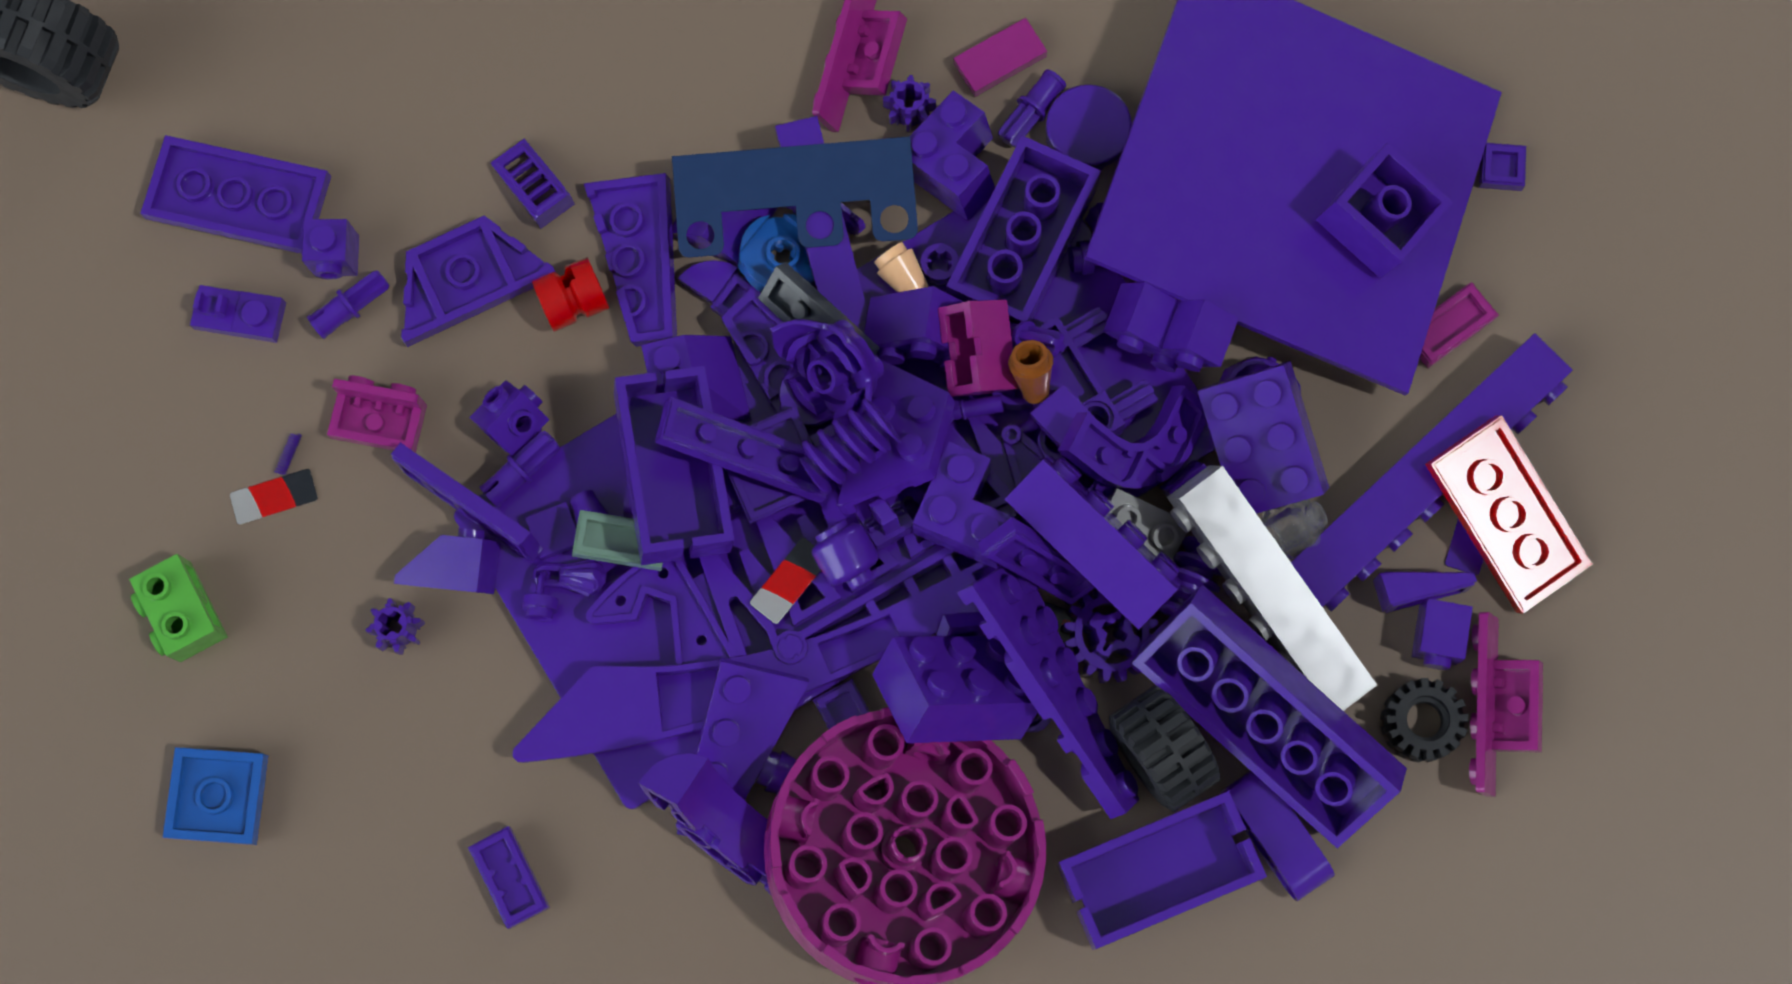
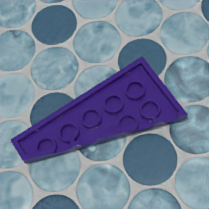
(1051, 681)

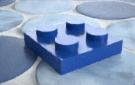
(215, 796)

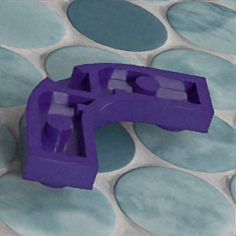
(1145, 461)

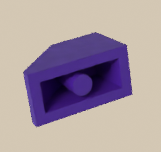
(455, 563)

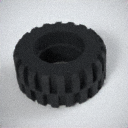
(55, 51)

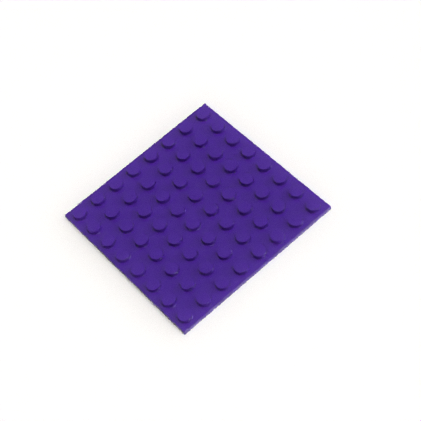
(1250, 138)

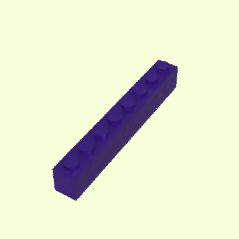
(1409, 490)

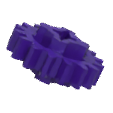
(1093, 624)

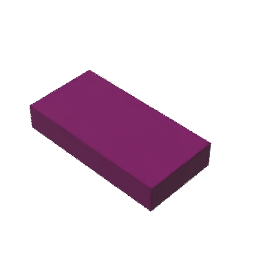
(1000, 57)
(1456, 323)

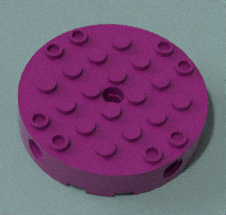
(859, 898)

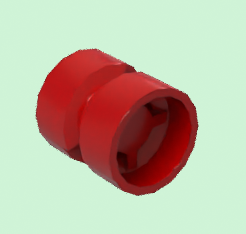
(570, 294)

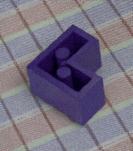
(946, 154)
(909, 325)
(1170, 330)
(951, 505)

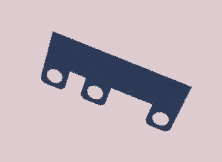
(798, 176)

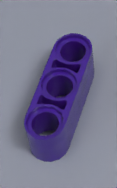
(1280, 837)

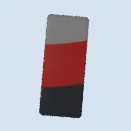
(273, 496)
(787, 582)

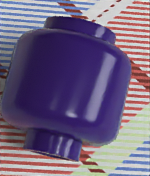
(845, 554)

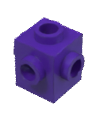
(510, 416)

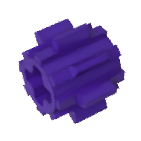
(897, 100)
(400, 614)

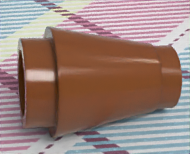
(1032, 370)

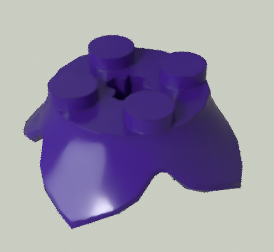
(827, 369)

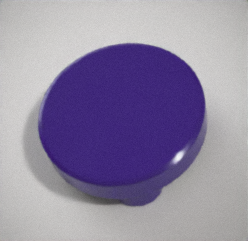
(1088, 125)

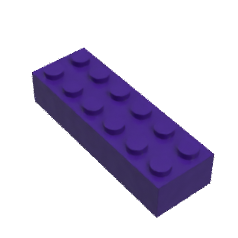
(1270, 717)

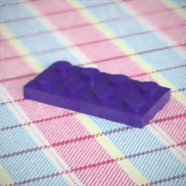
(234, 193)

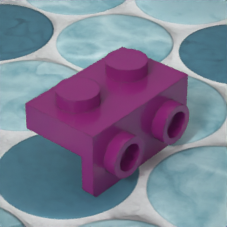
(376, 414)

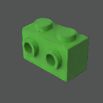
(176, 609)

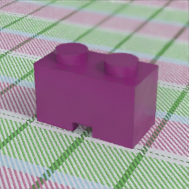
(978, 347)

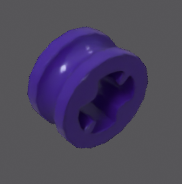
(939, 251)

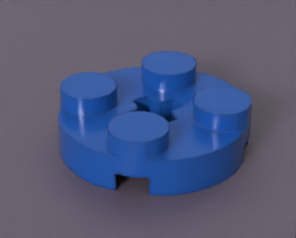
(764, 236)

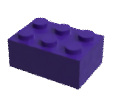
(1265, 437)
(952, 689)

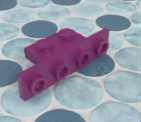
(858, 58)
(1507, 705)

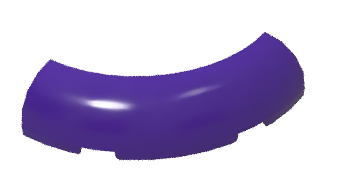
(710, 813)

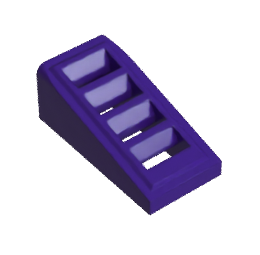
(551, 206)
(1410, 589)

